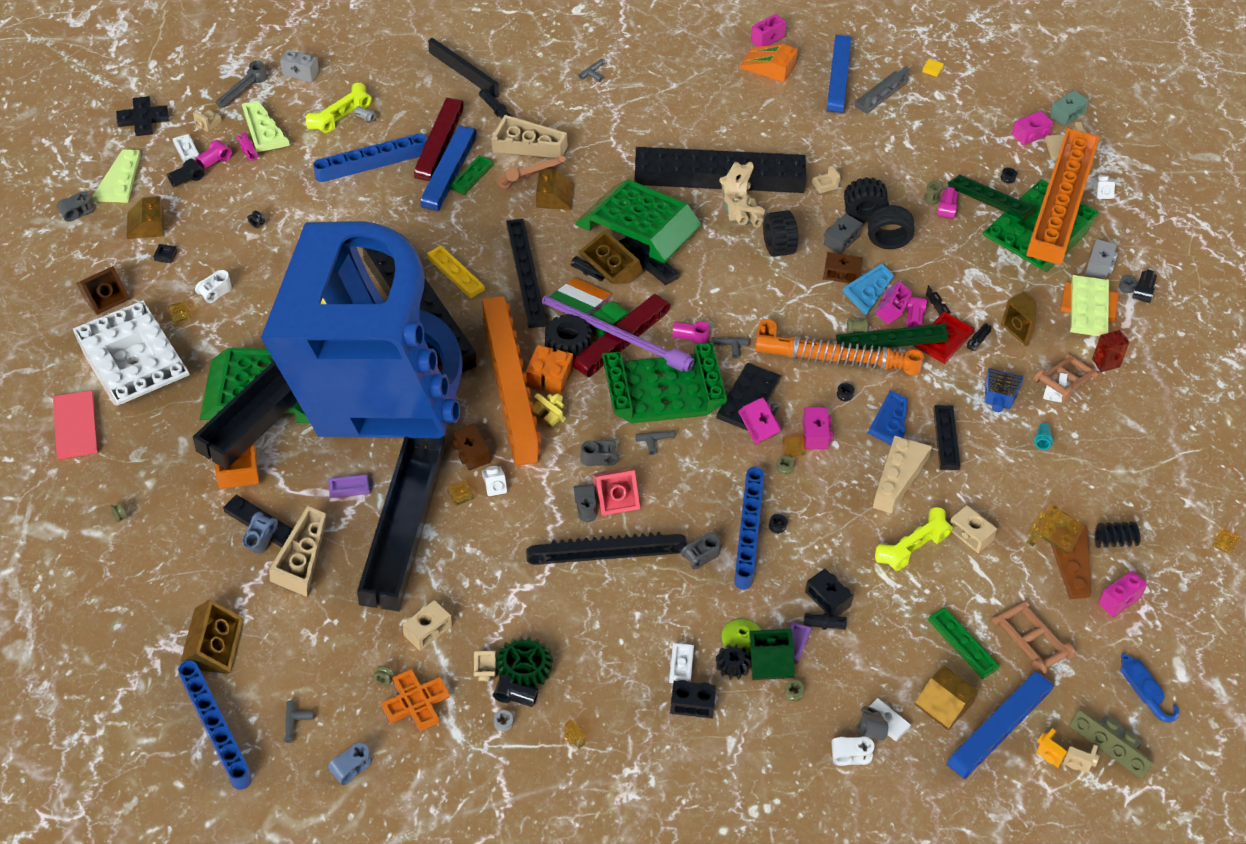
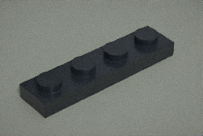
(660, 270)
(946, 437)
(244, 511)

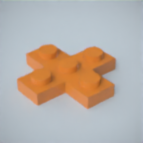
(415, 700)

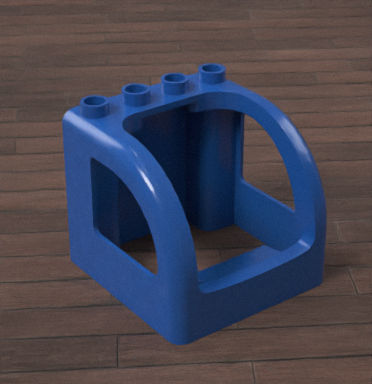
(359, 359)

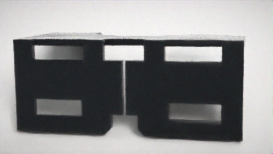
(936, 302)

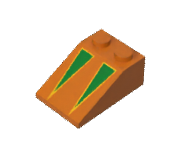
(771, 61)

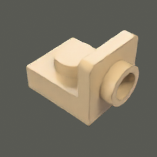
(206, 120)

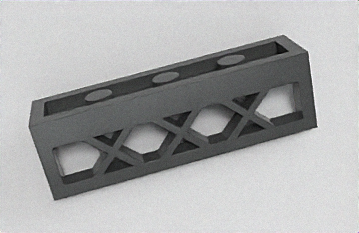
(882, 90)

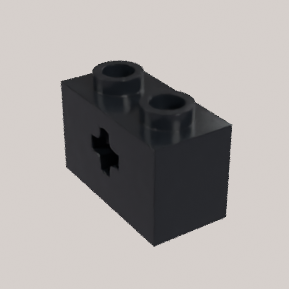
(829, 593)

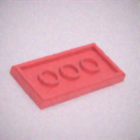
(75, 424)

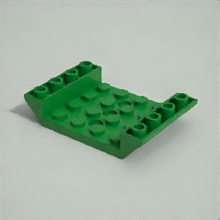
(644, 216)
(231, 374)
(637, 393)

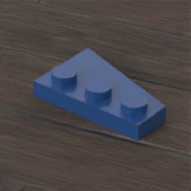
(890, 418)

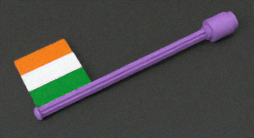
(582, 298)

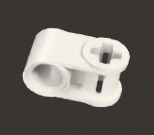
(215, 286)
(851, 752)

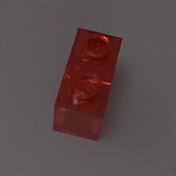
(1110, 350)

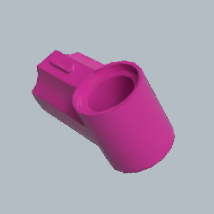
(216, 152)
(948, 204)
(915, 311)
(697, 333)

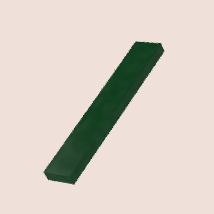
(992, 197)
(895, 337)

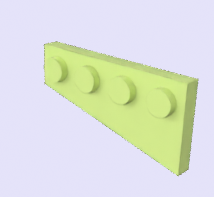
(262, 128)
(119, 179)

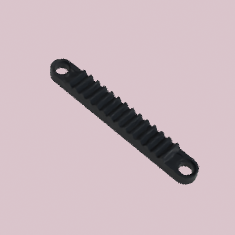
(606, 548)

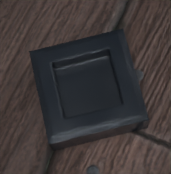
(165, 253)

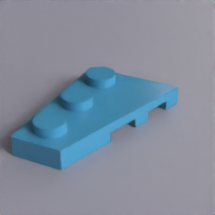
(868, 288)

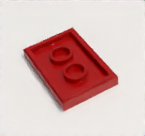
(958, 334)

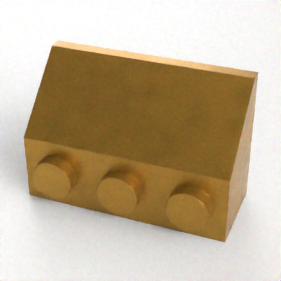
(611, 259)
(212, 637)

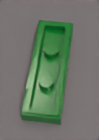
(471, 175)

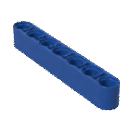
(839, 73)
(369, 157)
(448, 168)
(749, 528)
(1000, 725)
(214, 732)

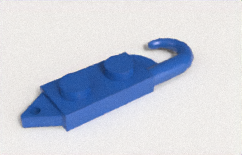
(1146, 687)

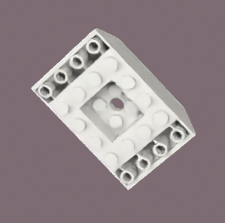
(127, 337)

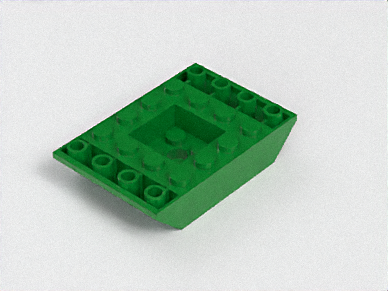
(1016, 234)

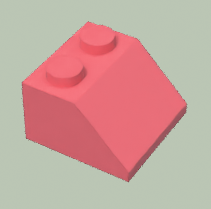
(616, 491)

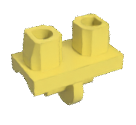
(555, 413)

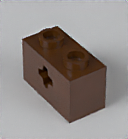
(842, 267)
(471, 447)

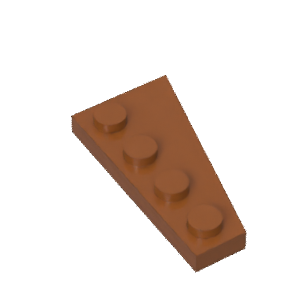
(1075, 568)

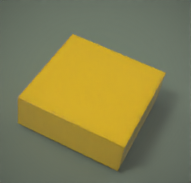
(933, 67)

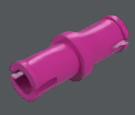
(247, 146)

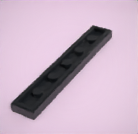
(463, 67)

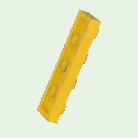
(455, 272)

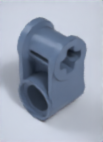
(259, 531)
(350, 764)

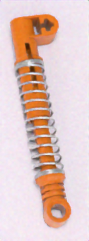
(794, 347)

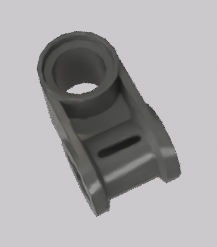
(74, 208)
(597, 453)
(585, 502)
(698, 551)
(872, 724)

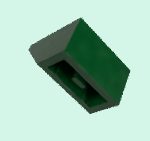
(771, 654)

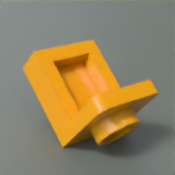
(1050, 750)

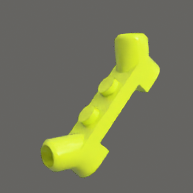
(326, 119)
(898, 555)

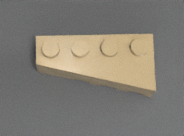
(528, 138)
(901, 468)
(298, 556)

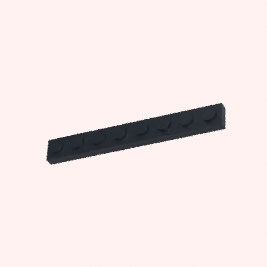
(526, 273)

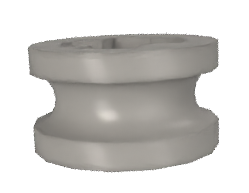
(509, 723)

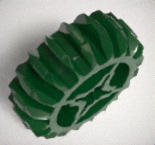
(525, 656)

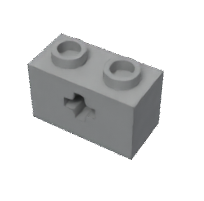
(299, 66)
(1101, 259)

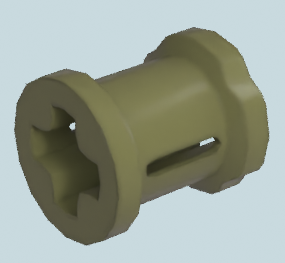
(933, 192)
(857, 326)

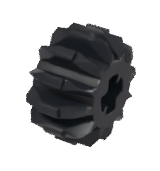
(733, 661)

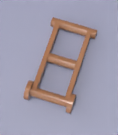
(513, 175)
(1045, 376)
(1064, 650)

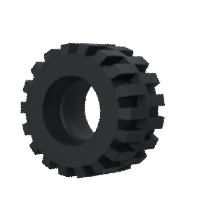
(865, 197)
(780, 233)
(568, 328)

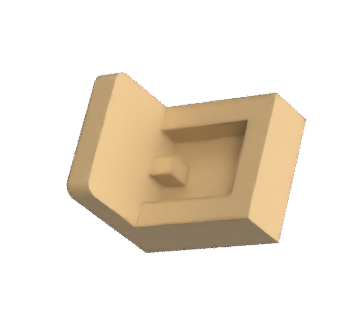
(827, 181)
(484, 665)
(1081, 760)

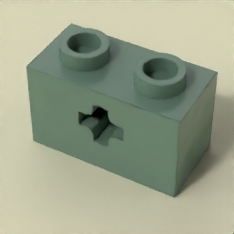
(1069, 108)

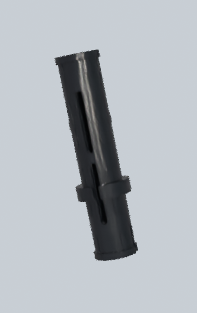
(499, 109)

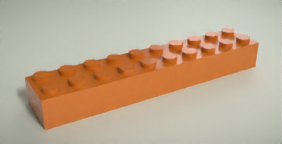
(1063, 196)
(511, 381)

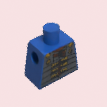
(1001, 389)

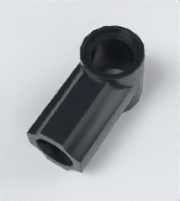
(189, 171)
(1144, 288)
(510, 691)

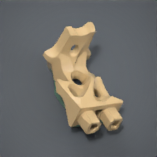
(737, 202)

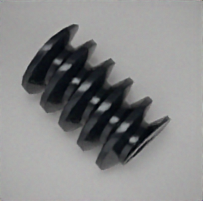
(1116, 533)

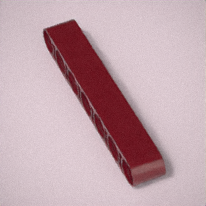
(438, 138)
(634, 323)

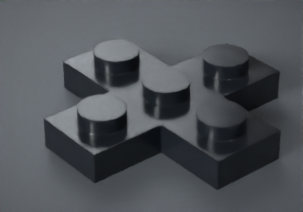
(142, 116)

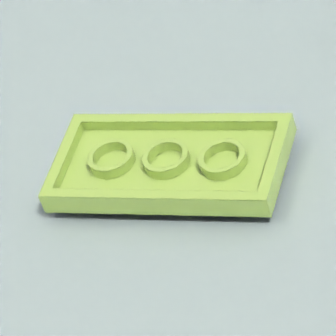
(1089, 305)

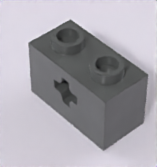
(842, 233)

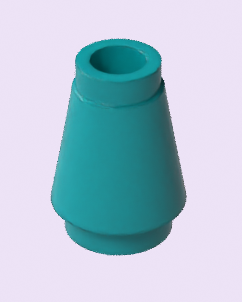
(1043, 437)

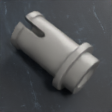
(367, 115)

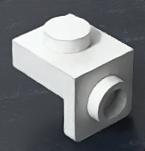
(1105, 187)
(1051, 394)
(494, 480)

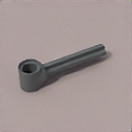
(255, 74)

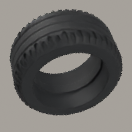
(891, 238)

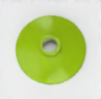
(732, 636)

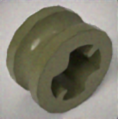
(783, 469)
(118, 511)
(383, 675)
(791, 696)

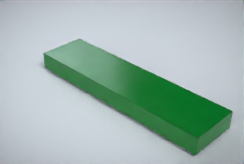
(963, 643)

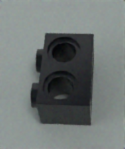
(692, 704)

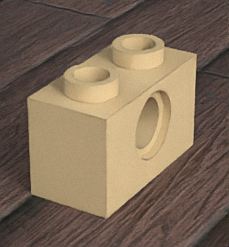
(973, 529)
(422, 635)

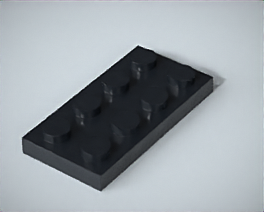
(750, 386)

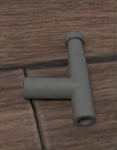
(591, 71)
(735, 342)
(650, 437)
(292, 715)

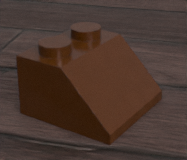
(103, 290)

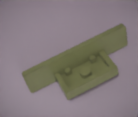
(1114, 741)

